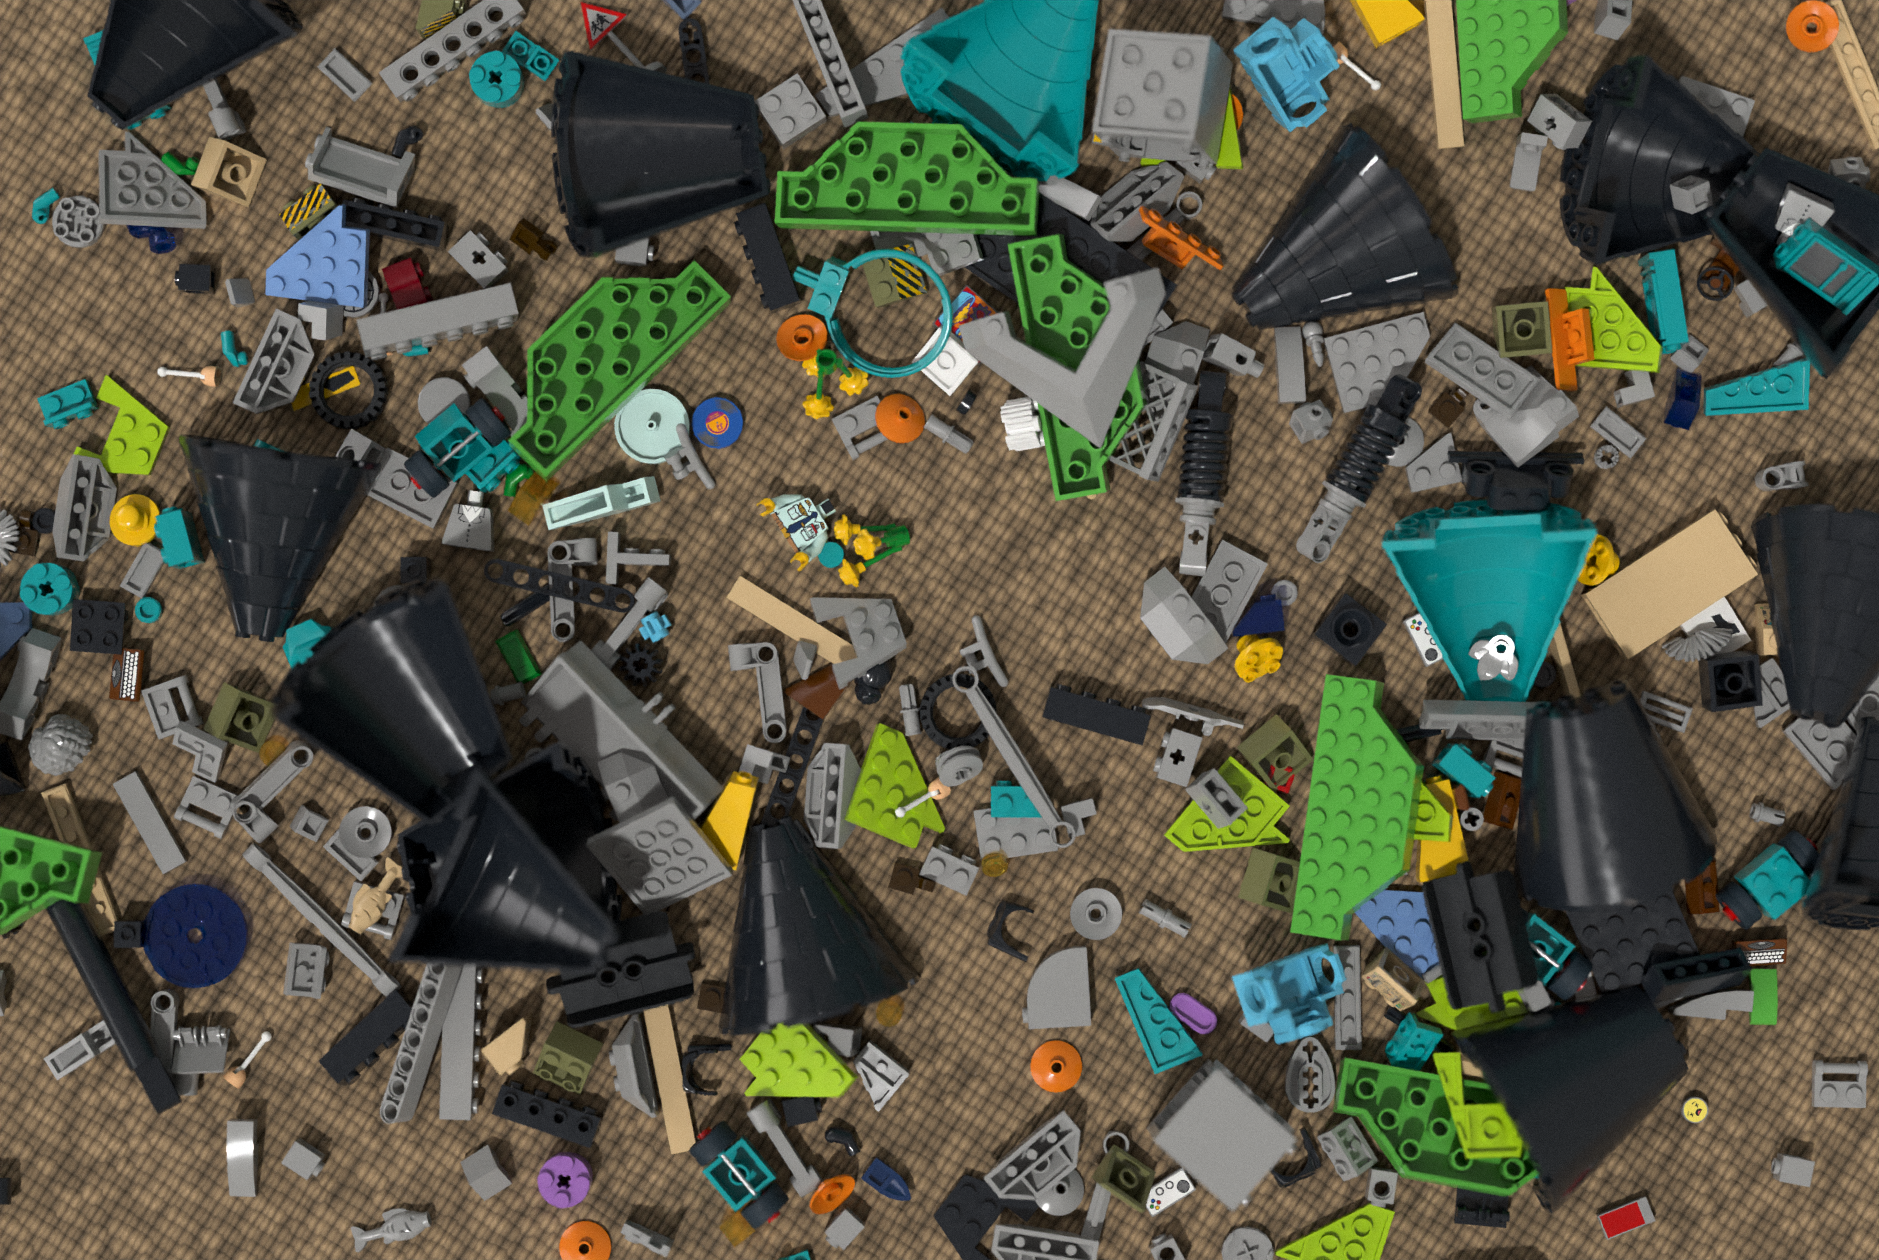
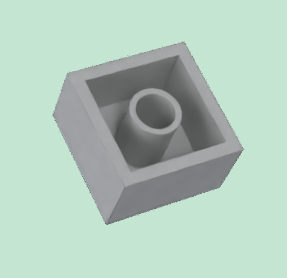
(790, 111)

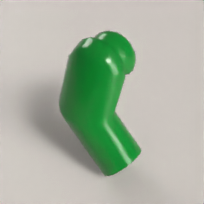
(180, 167)
(511, 483)

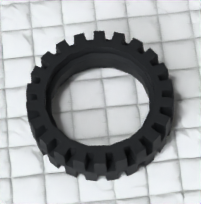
(348, 359)
(926, 712)

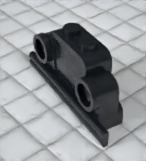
(1513, 487)

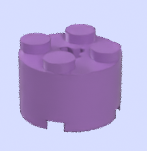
(564, 1194)

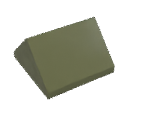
(1125, 1177)

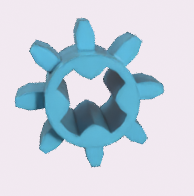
(655, 627)

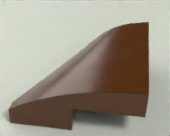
(817, 692)

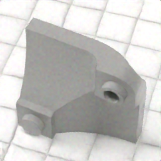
(1534, 423)

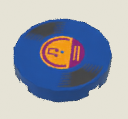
(717, 423)

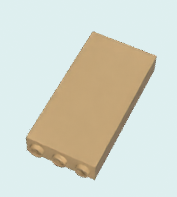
(1670, 584)

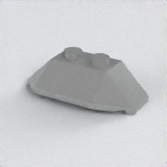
(1118, 212)
(1177, 353)
(276, 366)
(83, 508)
(1178, 621)
(631, 785)
(828, 794)
(633, 1067)
(1037, 1160)
(1038, 1243)

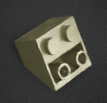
(567, 1058)

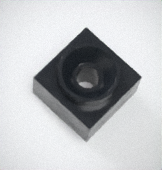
(1366, 627)
(1745, 686)

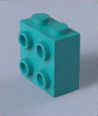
(178, 538)
(1460, 768)

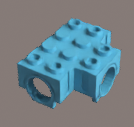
(1288, 69)
(1291, 993)

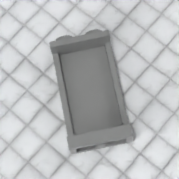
(359, 169)

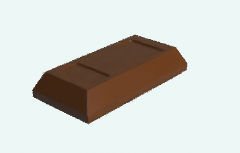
(1460, 797)

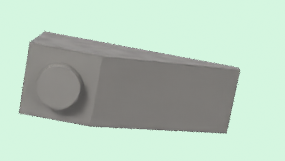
(1612, 17)

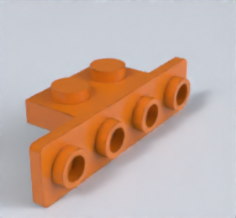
(1173, 243)
(1569, 337)

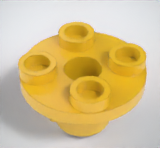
(134, 520)
(1600, 562)
(1257, 657)

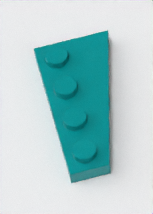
(1764, 391)
(1157, 1027)

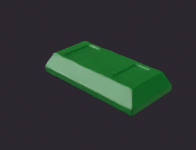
(518, 657)

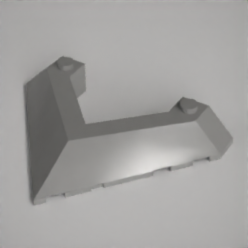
(1093, 393)

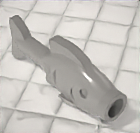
(398, 1226)

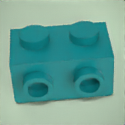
(493, 467)
(1011, 802)

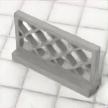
(1168, 427)

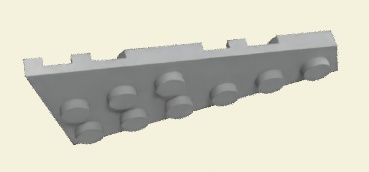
(880, 74)

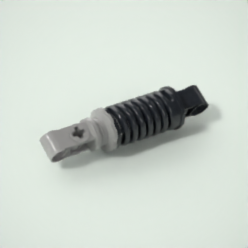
(1358, 467)
(1200, 469)

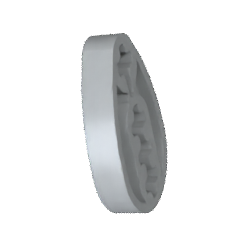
(1295, 1080)

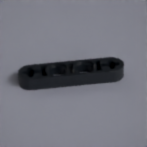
(699, 67)

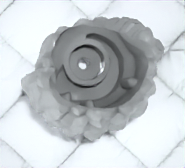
(59, 745)

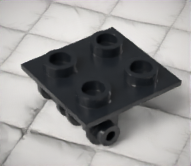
(97, 626)
(1481, 1209)

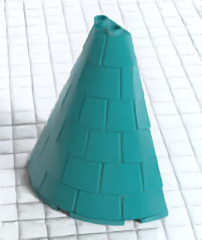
(1010, 79)
(1487, 576)

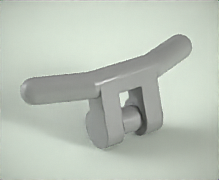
(694, 463)
(989, 657)

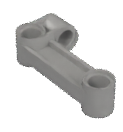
(224, 119)
(579, 553)
(650, 598)
(769, 683)
(265, 788)
(162, 1027)
(767, 1118)

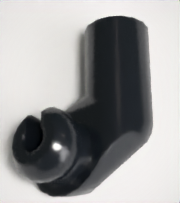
(405, 138)
(843, 1136)

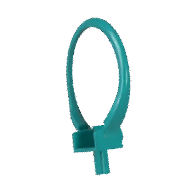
(827, 292)

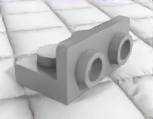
(950, 870)
(1347, 1149)

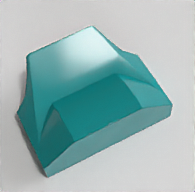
(301, 638)

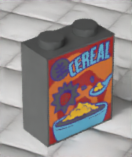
(966, 308)

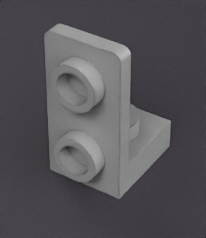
(1527, 161)

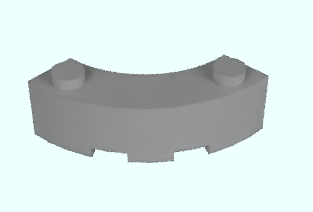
(498, 386)
(28, 684)

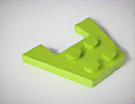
(135, 435)

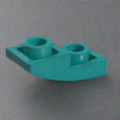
(530, 56)

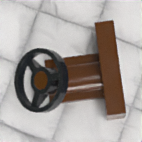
(1718, 274)

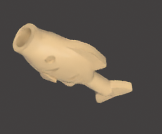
(371, 903)

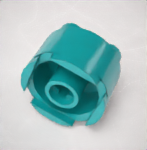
(502, 66)
(34, 587)

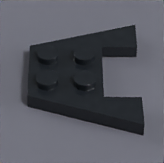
(971, 1212)

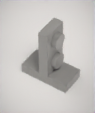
(629, 557)

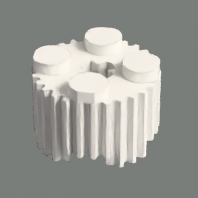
(1022, 424)

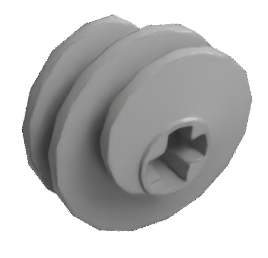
(958, 765)

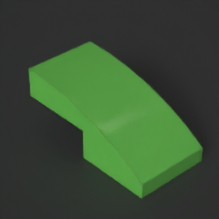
(1765, 999)

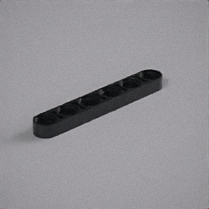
(560, 581)
(792, 774)

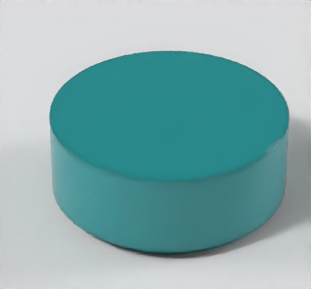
(831, 555)
(148, 610)

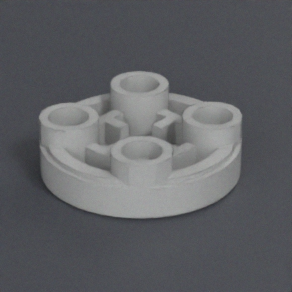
(77, 222)
(440, 395)

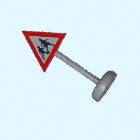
(600, 23)

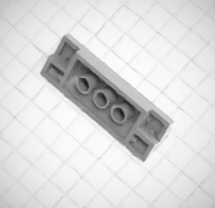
(1476, 719)

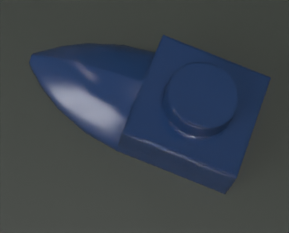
(886, 1180)

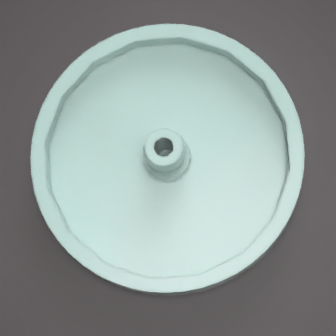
(648, 425)

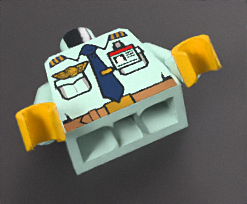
(800, 523)

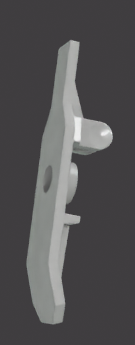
(1192, 713)

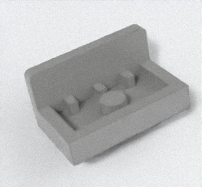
(306, 970)

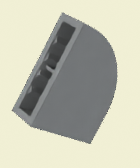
(1059, 991)

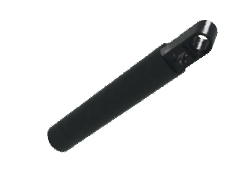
(114, 1001)

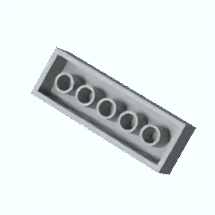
(437, 321)

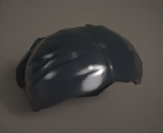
(869, 686)

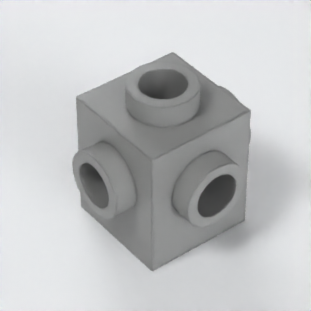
(1851, 170)
(1311, 421)

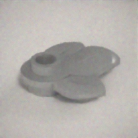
(1493, 661)

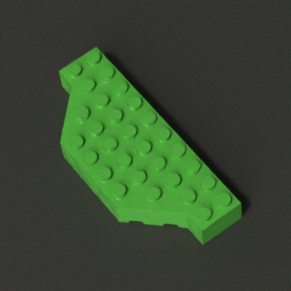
(1502, 49)
(907, 182)
(1062, 317)
(605, 356)
(1357, 809)
(39, 873)
(1416, 1128)

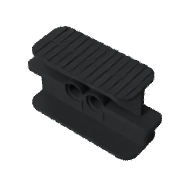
(1467, 973)
(656, 981)

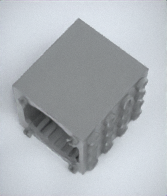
(1162, 96)
(1222, 1133)

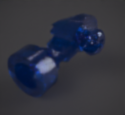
(159, 238)

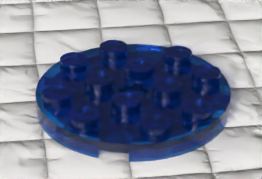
(168, 941)

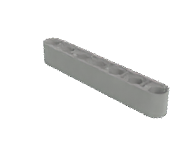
(419, 1042)

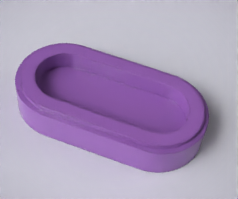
(1193, 1013)

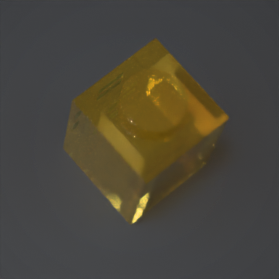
(736, 1228)

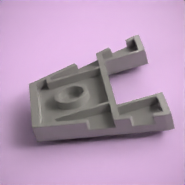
(871, 627)

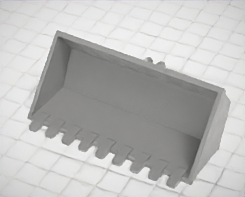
(600, 717)

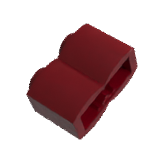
(406, 285)

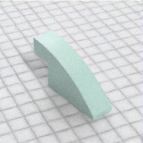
(601, 502)

